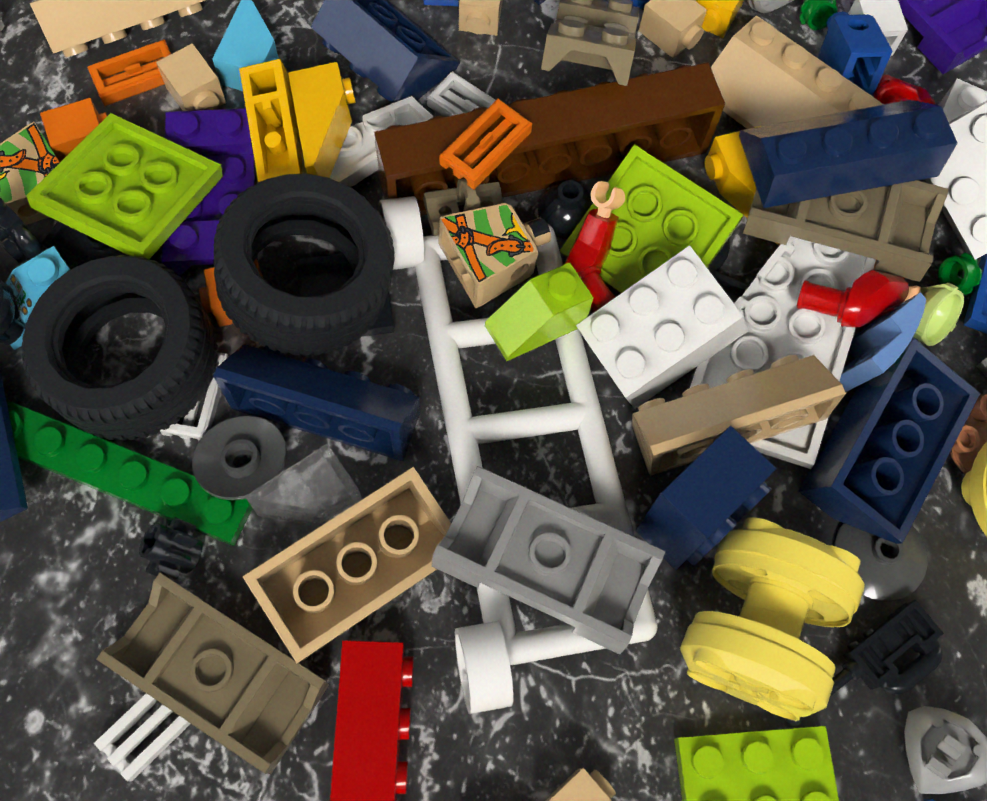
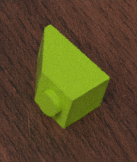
(540, 312)

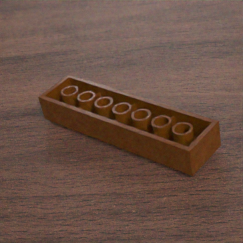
(571, 137)

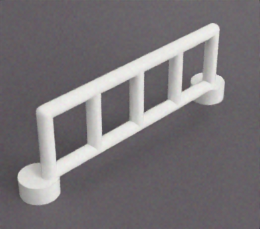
(492, 647)

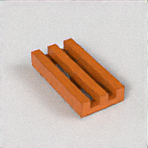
(135, 78)
(463, 168)

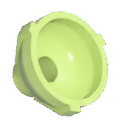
(940, 313)

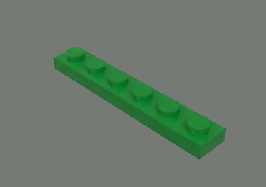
(124, 474)

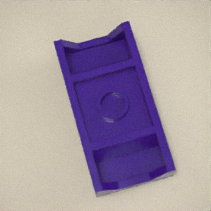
(950, 29)
(226, 140)

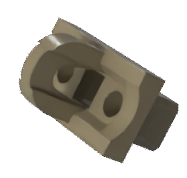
(447, 201)

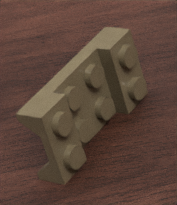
(594, 35)
(878, 223)
(216, 675)

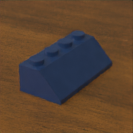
(848, 151)
(320, 400)
(891, 445)

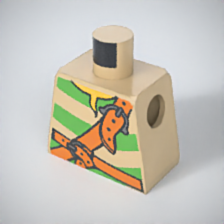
(23, 165)
(491, 249)

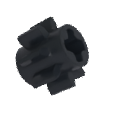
(170, 548)

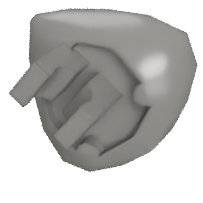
(944, 751)

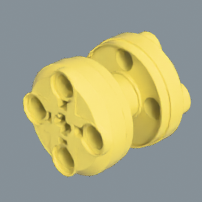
(784, 584)

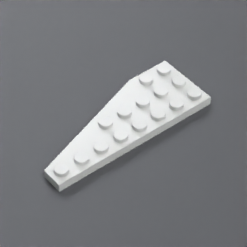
(782, 330)

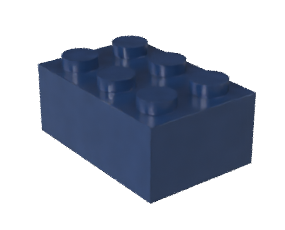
(707, 499)

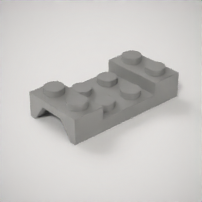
(549, 558)

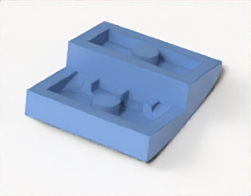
(882, 342)

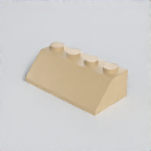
(75, 22)
(777, 81)
(755, 405)
(350, 565)

